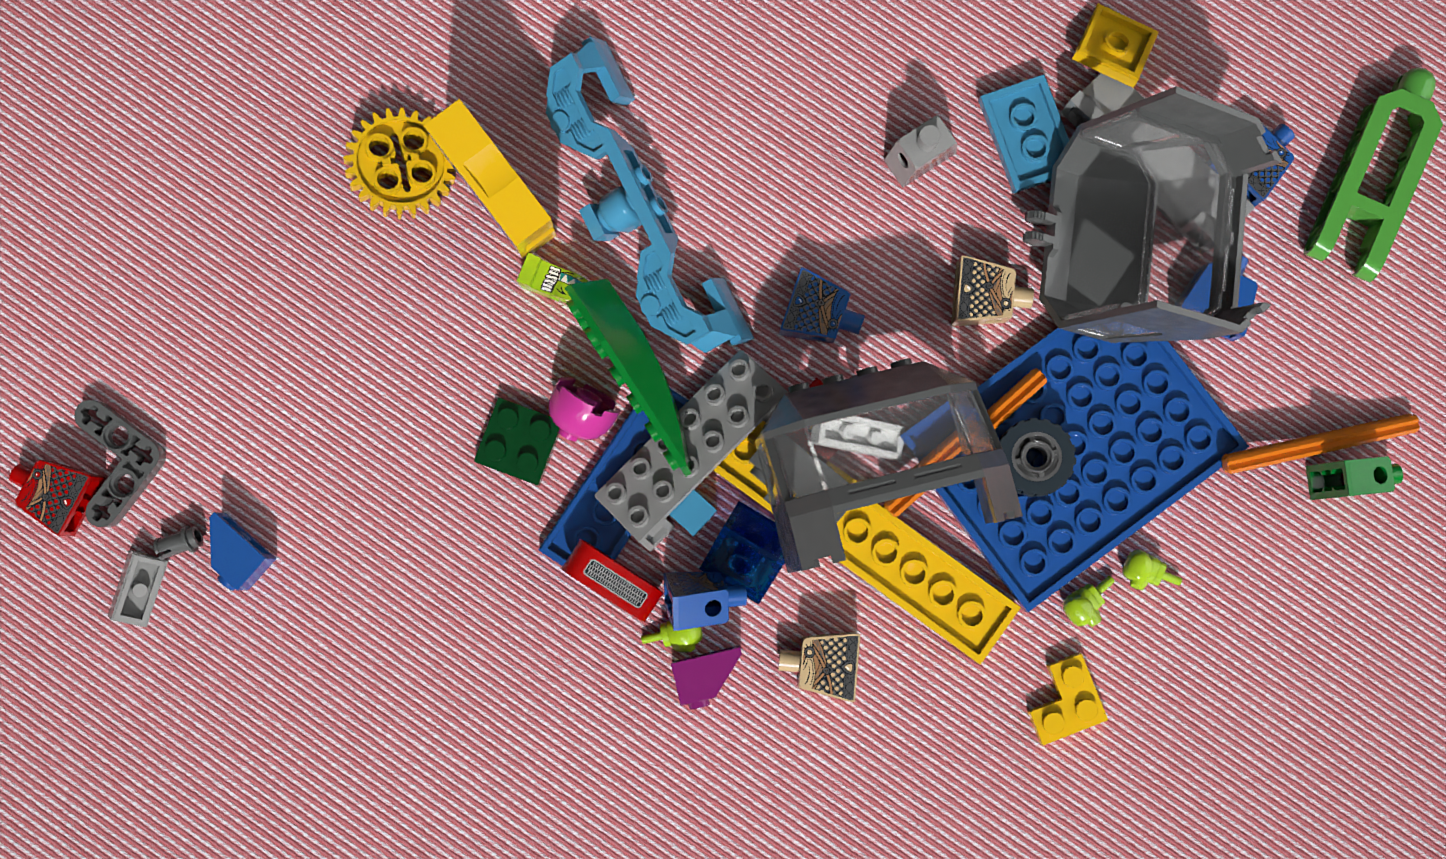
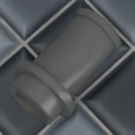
(186, 540)

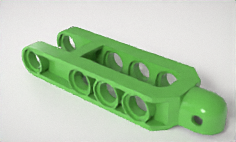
(1412, 93)

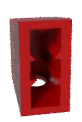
(55, 494)

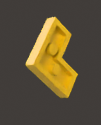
(1076, 706)

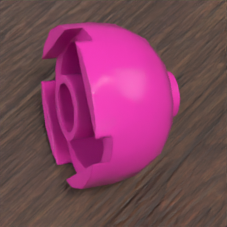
(581, 411)

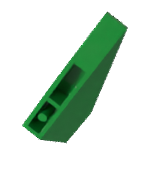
(620, 338)

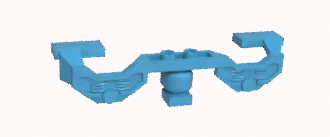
(635, 204)

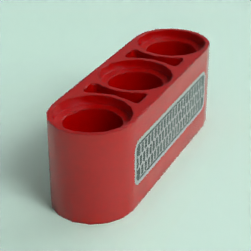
(612, 580)

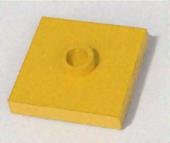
(1115, 45)

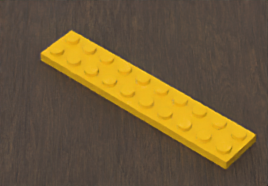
(902, 567)

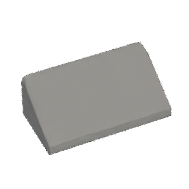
(137, 588)

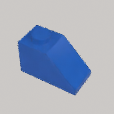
(236, 554)

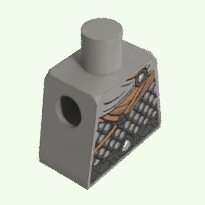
(923, 150)

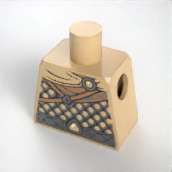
(986, 293)
(825, 664)

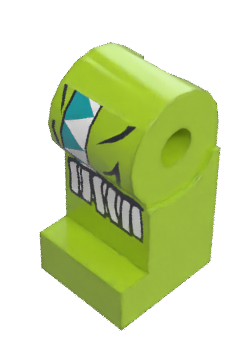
(547, 278)

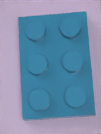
(1025, 131)

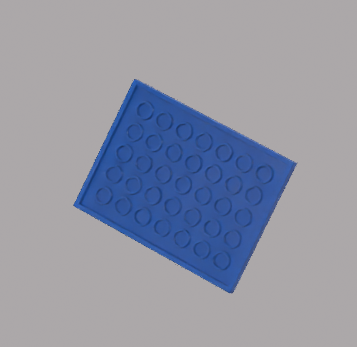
(1140, 443)

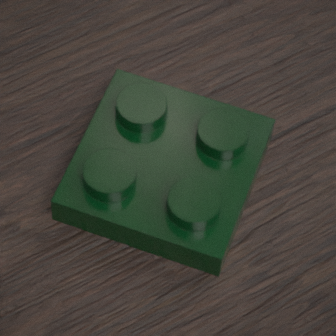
(518, 442)

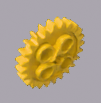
(370, 169)

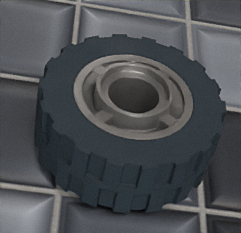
(1056, 452)

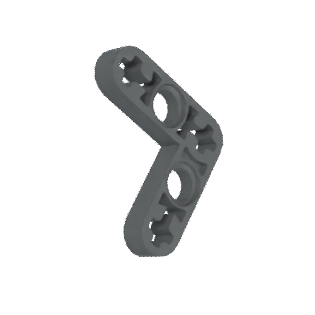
(130, 464)

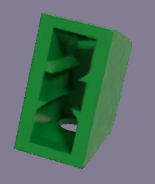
(1359, 475)

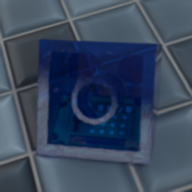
(746, 552)

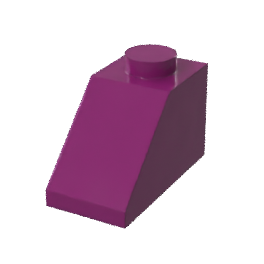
(703, 675)

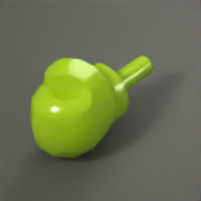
(1144, 569)
(1083, 604)
(681, 640)

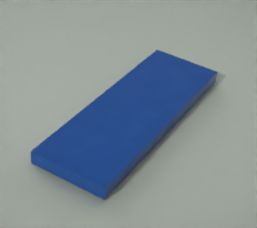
(585, 515)

